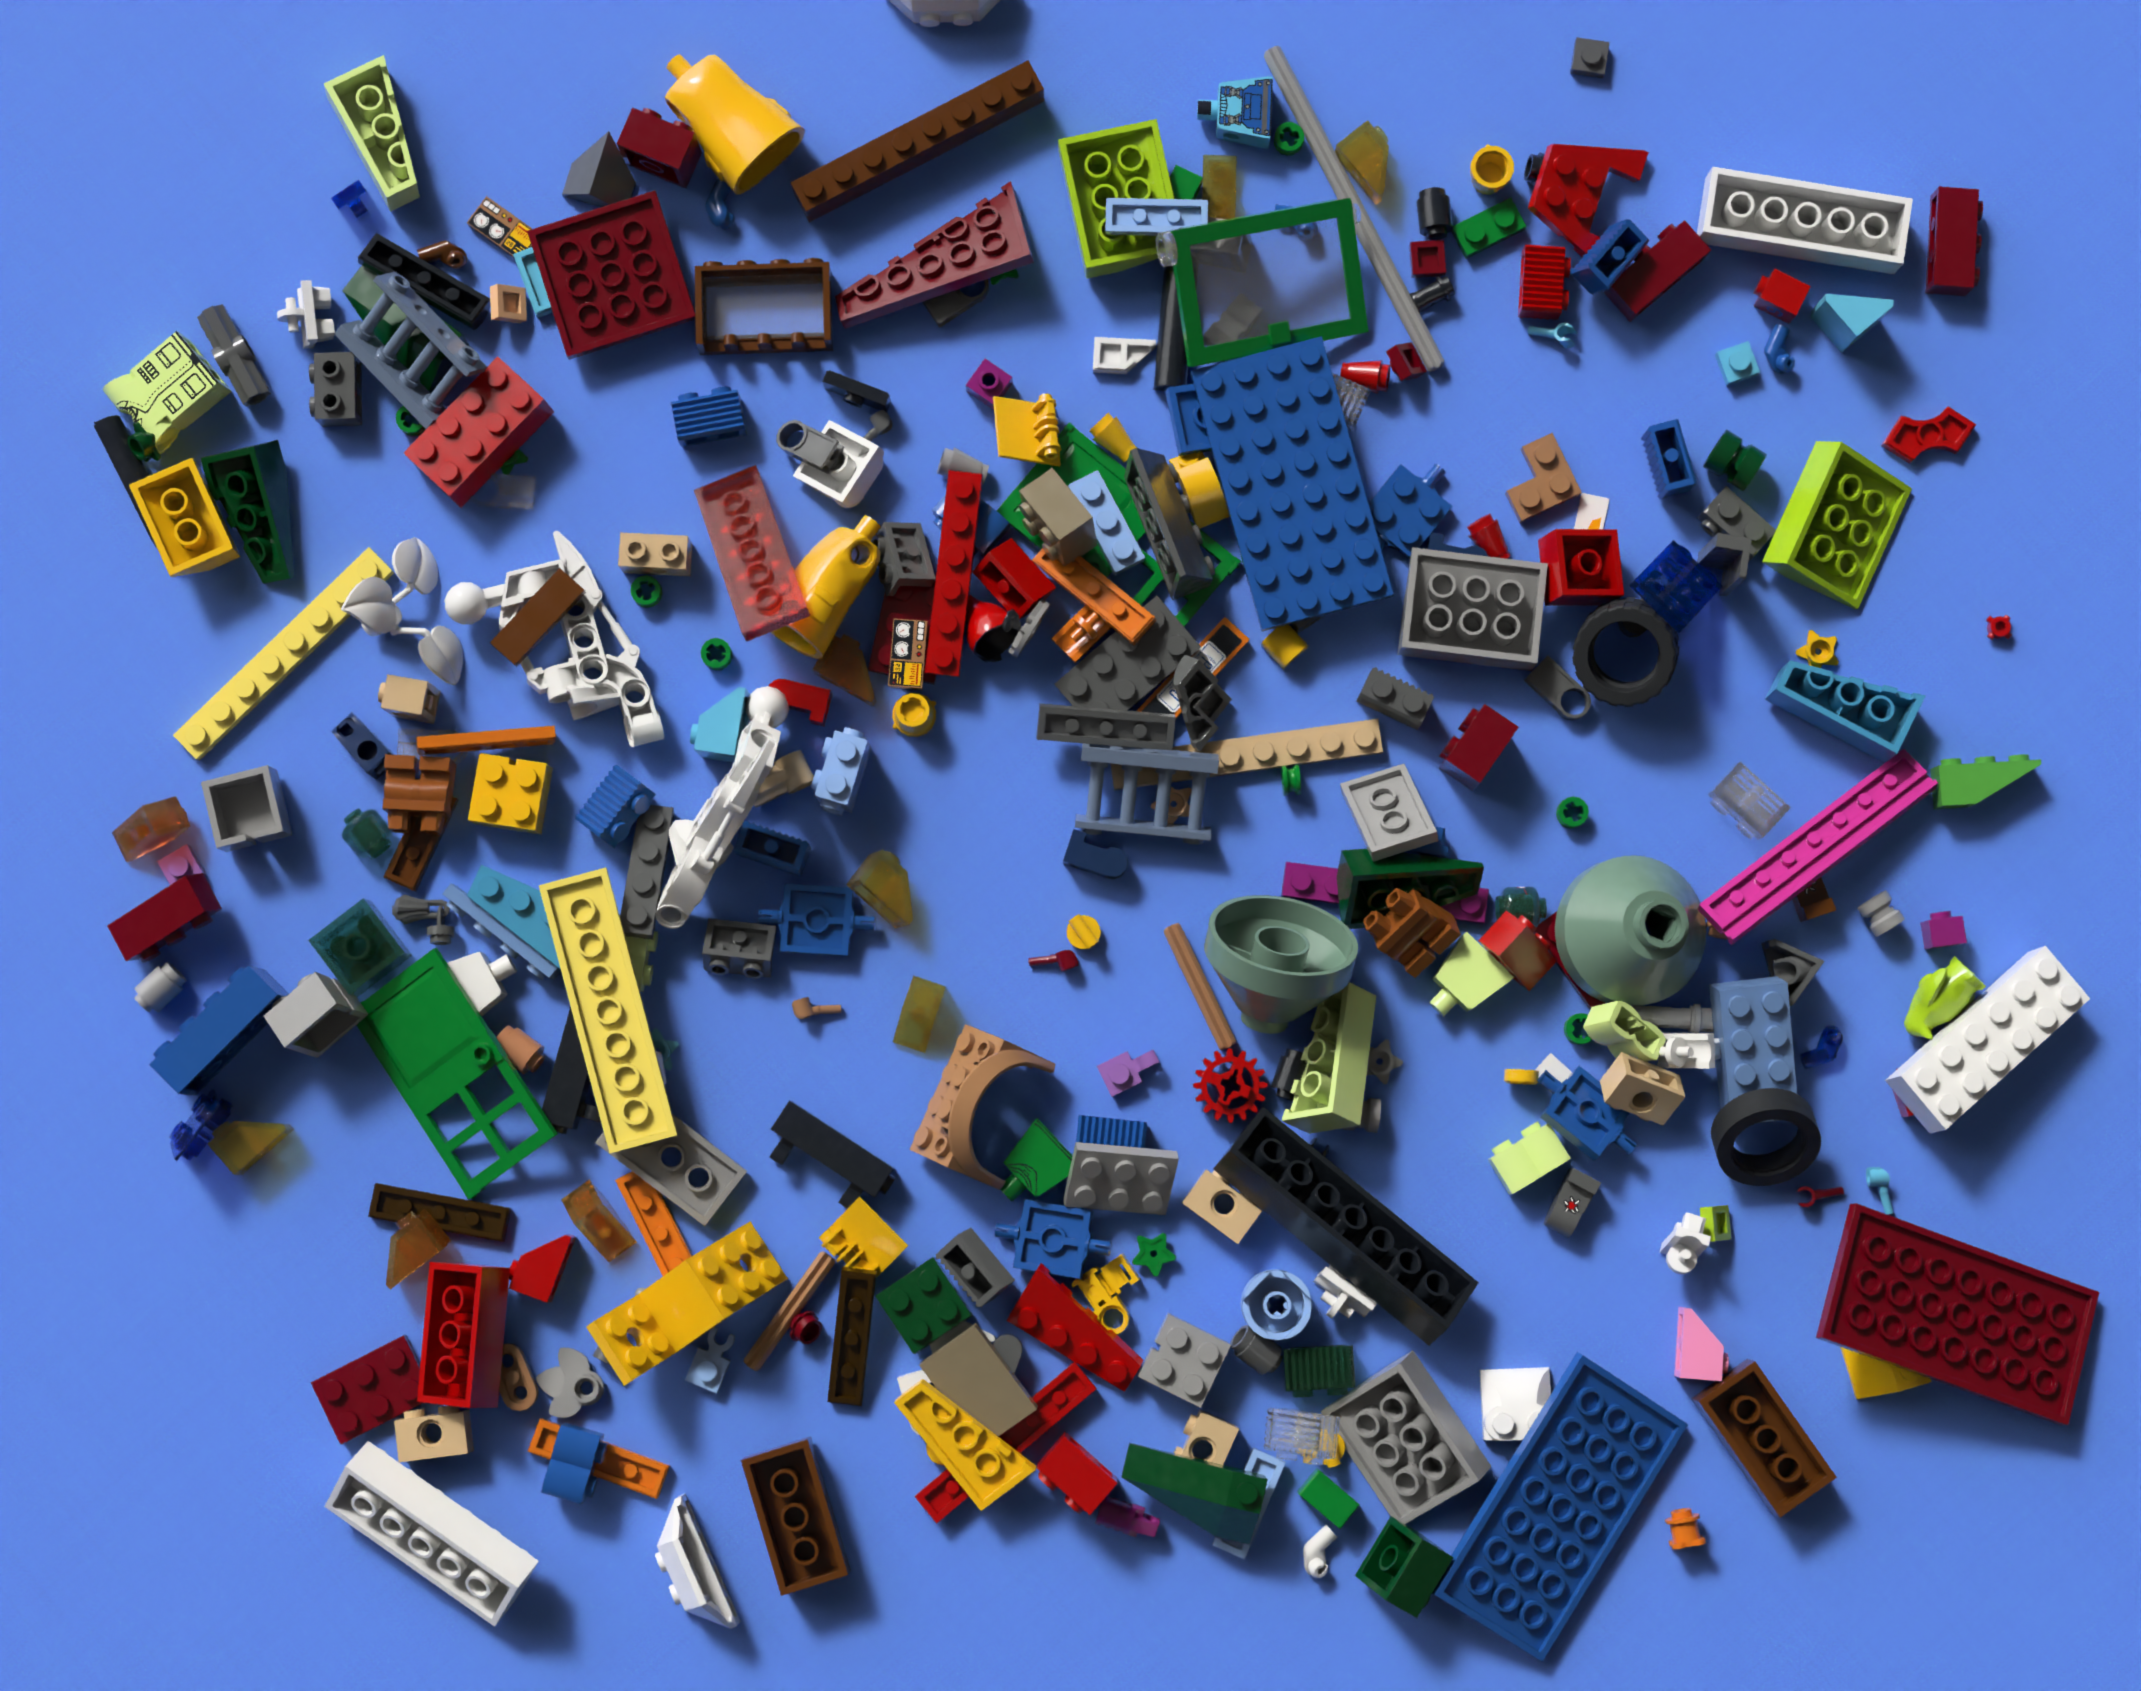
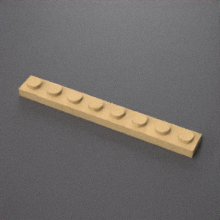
(1276, 750)

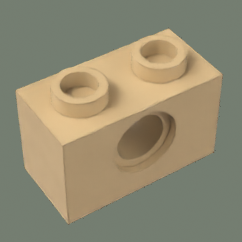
(655, 554)
(409, 698)
(1642, 1089)
(1201, 1201)
(1212, 1429)
(413, 1440)

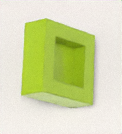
(1717, 1222)

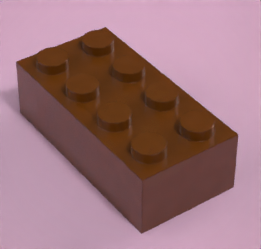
(1764, 1438)
(796, 1516)

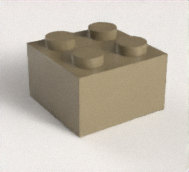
(1057, 518)

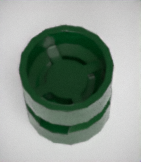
(1734, 460)

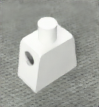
(483, 979)

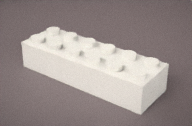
(1804, 220)
(1987, 1039)
(431, 1533)

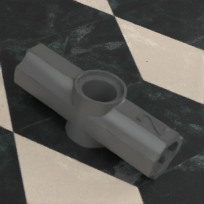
(233, 355)

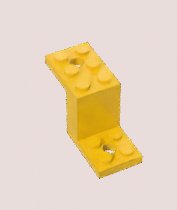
(686, 1303)

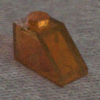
(846, 668)
(151, 828)
(598, 1221)
(413, 1245)

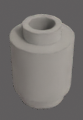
(159, 987)

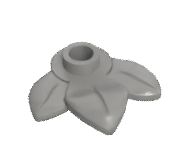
(565, 1383)

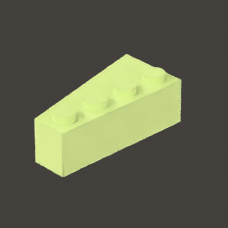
(373, 124)
(1337, 1064)

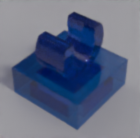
(350, 197)

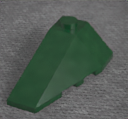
(363, 295)
(256, 497)
(1366, 884)
(1207, 1493)

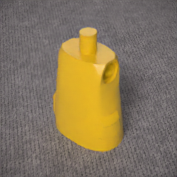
(733, 123)
(830, 583)

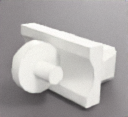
(309, 299)
(1689, 1051)
(1685, 1244)
(1342, 1295)

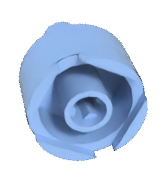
(1296, 1304)

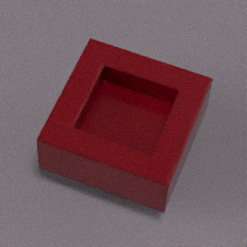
(1427, 258)
(1406, 361)

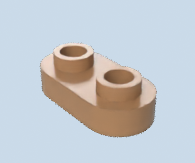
(517, 1375)

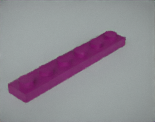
(1320, 885)

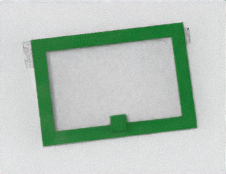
(1266, 280)

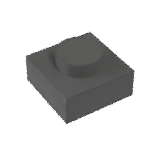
(1589, 57)

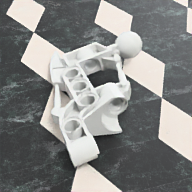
(566, 682)
(706, 842)

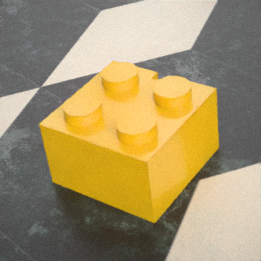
(510, 793)

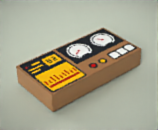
(500, 227)
(908, 654)

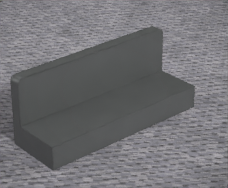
(1730, 555)

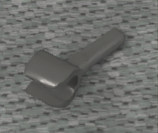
(881, 423)

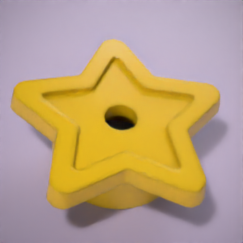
(1815, 642)

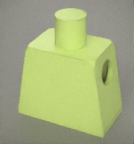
(1467, 976)

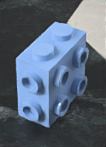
(842, 772)

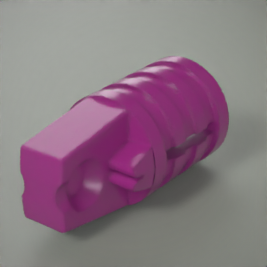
(1126, 1518)

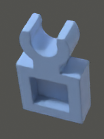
(709, 1366)

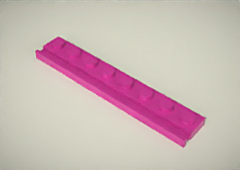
(1817, 846)

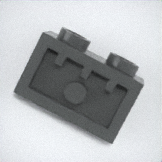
(1734, 517)
(903, 556)
(739, 948)

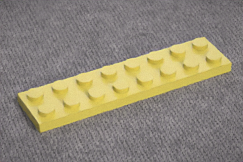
(608, 1010)

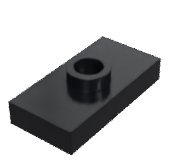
(856, 392)

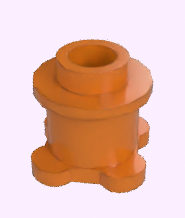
(1684, 1529)

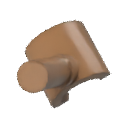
(803, 1009)

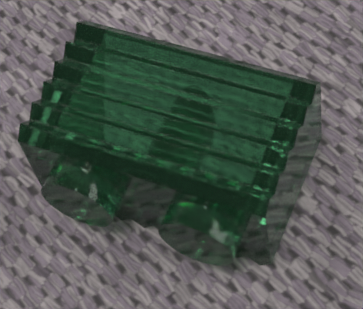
(1318, 1368)

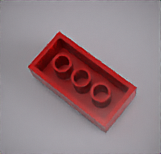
(479, 432)
(463, 1335)

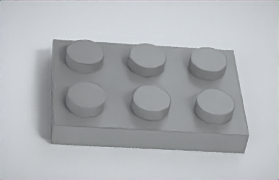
(1389, 812)
(1120, 1178)

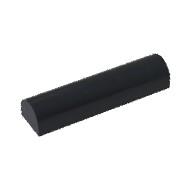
(427, 281)
(1171, 359)
(129, 468)

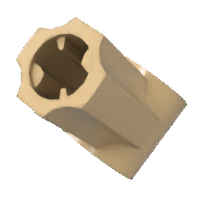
(788, 775)

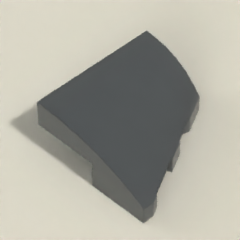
(1199, 699)

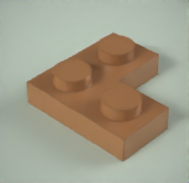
(1551, 483)

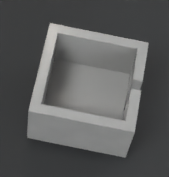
(246, 808)
(314, 1015)
(1184, 1361)

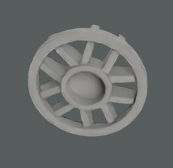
(1029, 628)

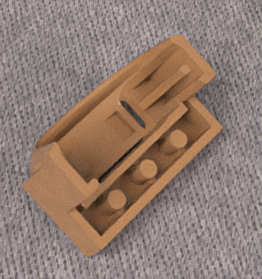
(950, 1112)

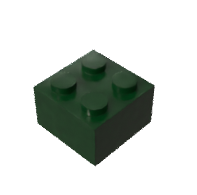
(924, 1305)
(1403, 1567)

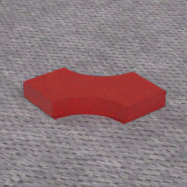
(1913, 437)

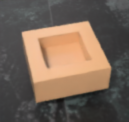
(508, 303)

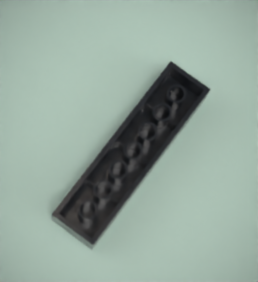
(1346, 1226)

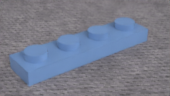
(488, 925)

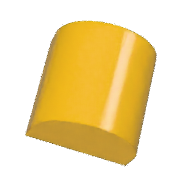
(1284, 645)

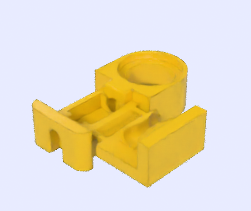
(1101, 1287)

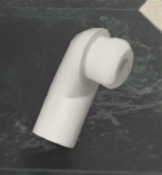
(1314, 1552)

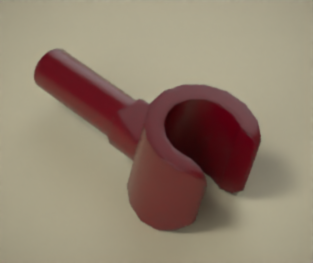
(1065, 959)
(1819, 1194)

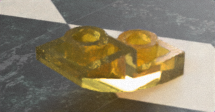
(1219, 185)

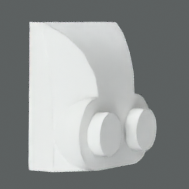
(851, 473)
(1512, 1401)

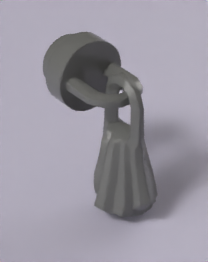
(412, 909)

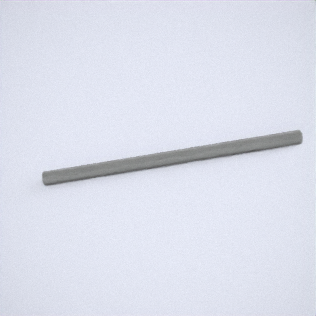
(1344, 189)

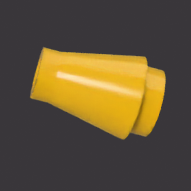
(1113, 437)

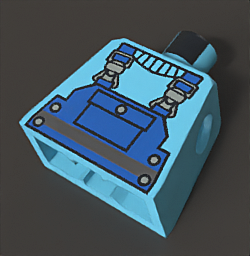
(1241, 111)

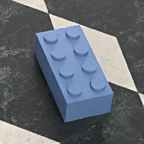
(1753, 1035)

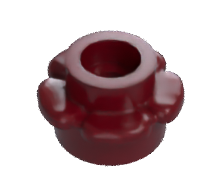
(805, 1327)

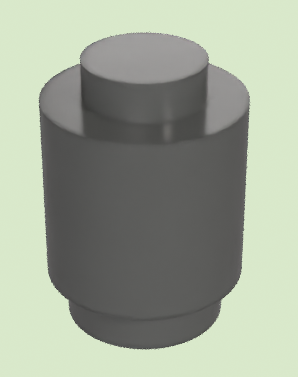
(1255, 1351)

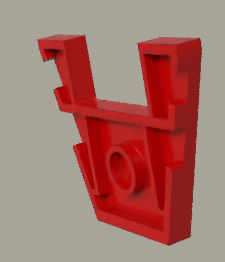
(1572, 186)

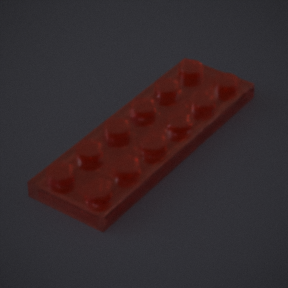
(751, 553)

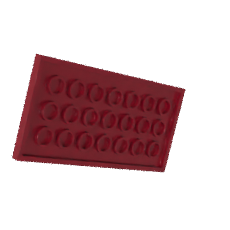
(1958, 1314)

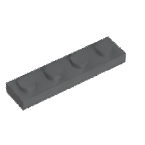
(1105, 727)
(646, 872)

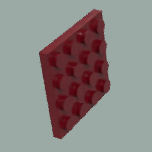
(611, 275)

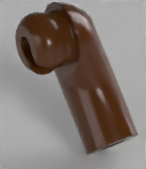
(445, 252)

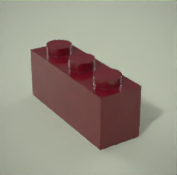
(1953, 241)
(1657, 269)
(165, 918)

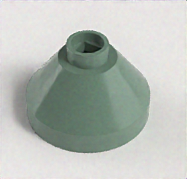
(1605, 934)
(1278, 957)

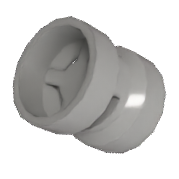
(1882, 916)
(1370, 1116)

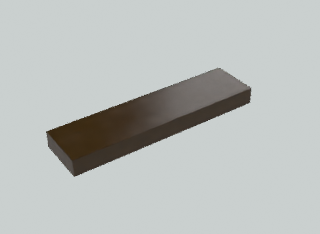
(449, 1212)
(852, 1336)

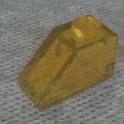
(1365, 158)
(884, 887)
(919, 1014)
(245, 1143)

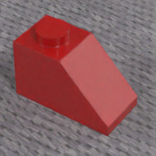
(541, 1269)

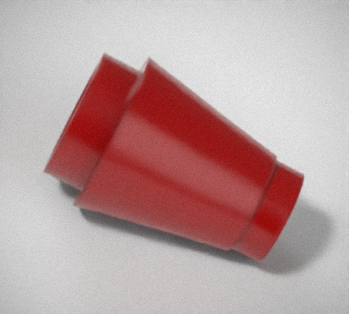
(1369, 374)
(1488, 535)

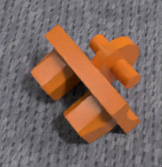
(1080, 634)

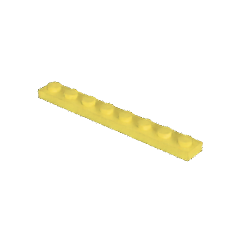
(277, 658)

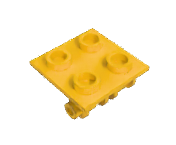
(1027, 430)
(863, 1239)

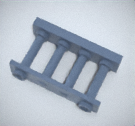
(383, 361)
(1166, 764)

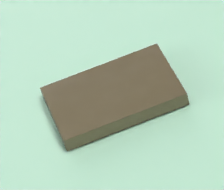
(979, 1381)

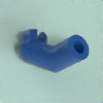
(1775, 352)

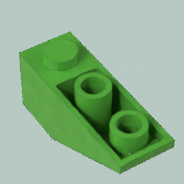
(1970, 783)

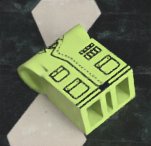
(168, 389)

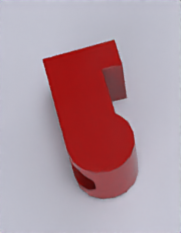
(806, 699)

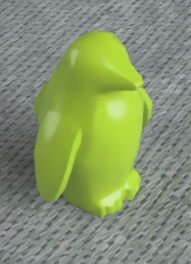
(1941, 998)

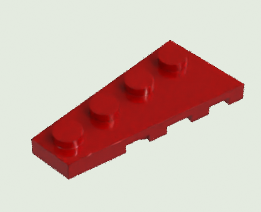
(1063, 1324)

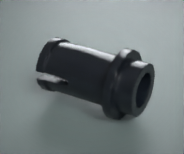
(1433, 293)

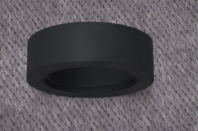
(1758, 1107)

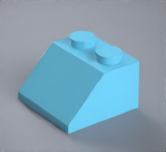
(720, 727)

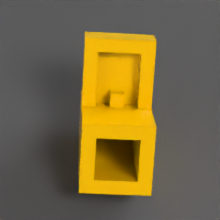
(1201, 488)

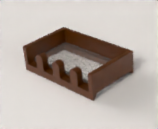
(763, 307)

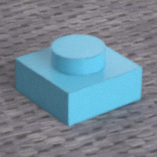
(1737, 363)

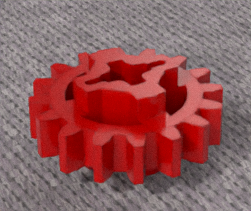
(1244, 1091)

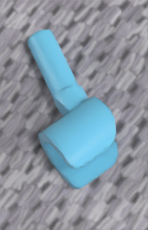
(1557, 333)
(1879, 1177)

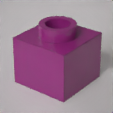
(986, 393)
(1943, 930)

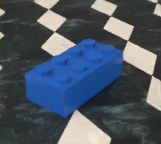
(218, 1031)

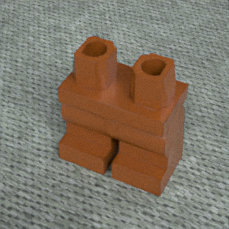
(418, 790)
(1412, 930)

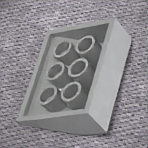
(1473, 609)
(1407, 1439)

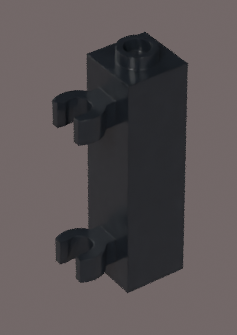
(569, 1084)
(832, 1149)

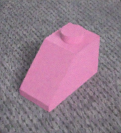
(1698, 1350)

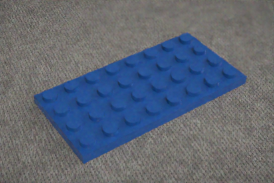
(1291, 484)
(1559, 1507)

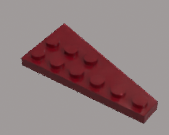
(948, 259)

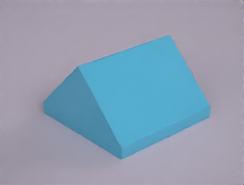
(1848, 317)

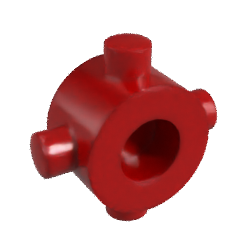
(1998, 627)

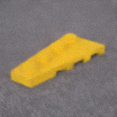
(968, 1449)

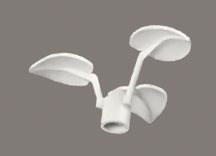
(377, 610)

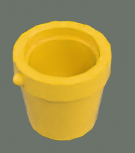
(1491, 169)
(914, 714)

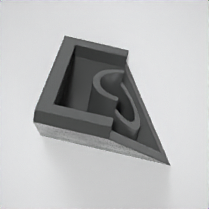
(600, 175)
(1791, 966)

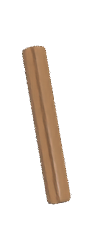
(1199, 986)
(791, 1307)

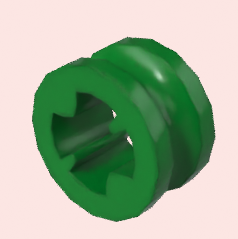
(1294, 130)
(414, 430)
(637, 588)
(714, 664)
(1291, 780)
(1575, 802)
(1569, 1028)

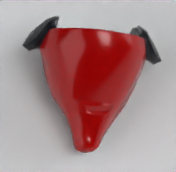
(990, 629)

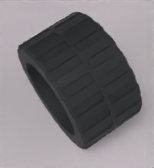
(1613, 690)

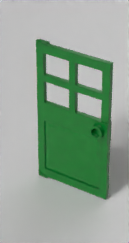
(1082, 457)
(436, 1047)

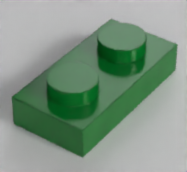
(1488, 228)

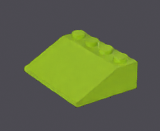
(1113, 164)
(1837, 523)

